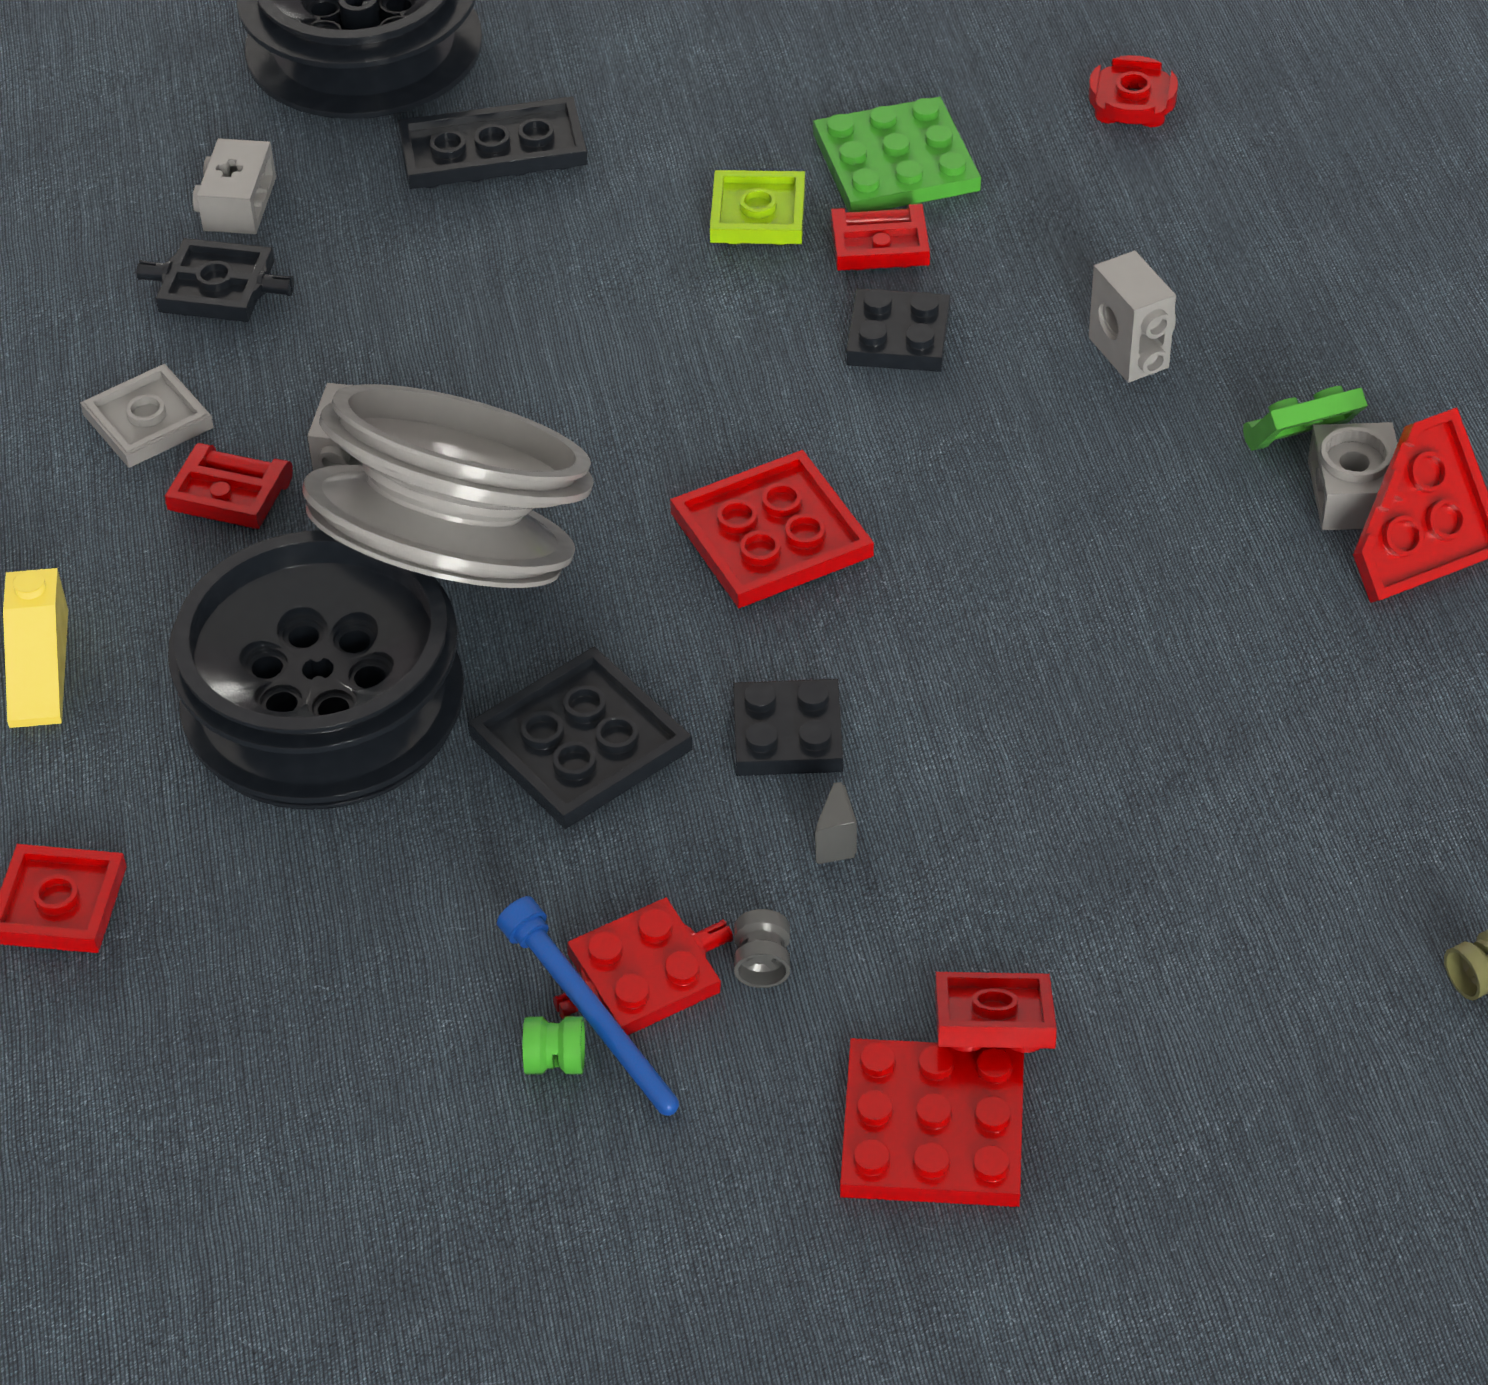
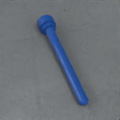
(525, 925)

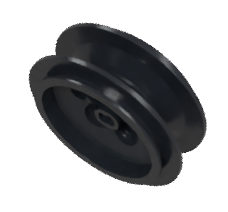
(359, 53)

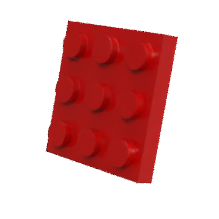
(771, 528)
(932, 1123)

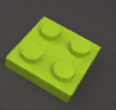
(757, 207)

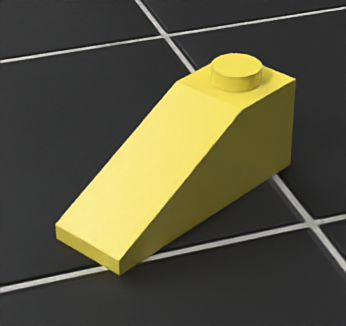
(34, 647)

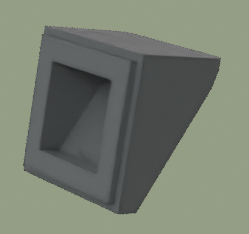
(836, 828)

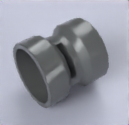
(762, 950)

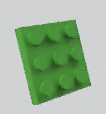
(896, 155)

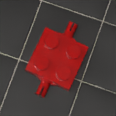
(646, 965)

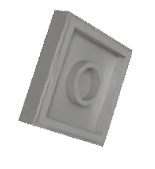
(146, 415)

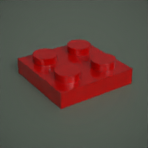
(59, 897)
(995, 1011)

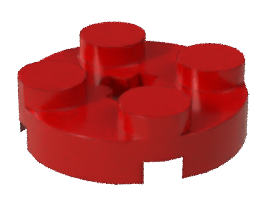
(1147, 105)

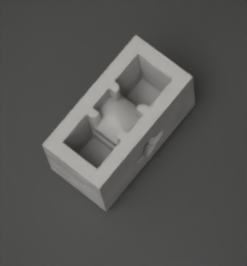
(235, 186)

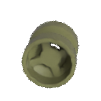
(1468, 967)

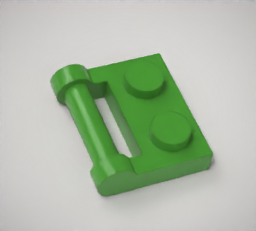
(1292, 418)

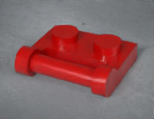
(880, 238)
(227, 486)

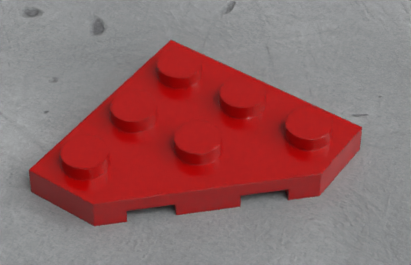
(1427, 510)

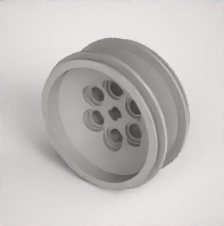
(447, 486)

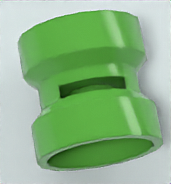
(553, 1045)

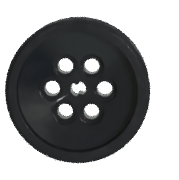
(315, 672)

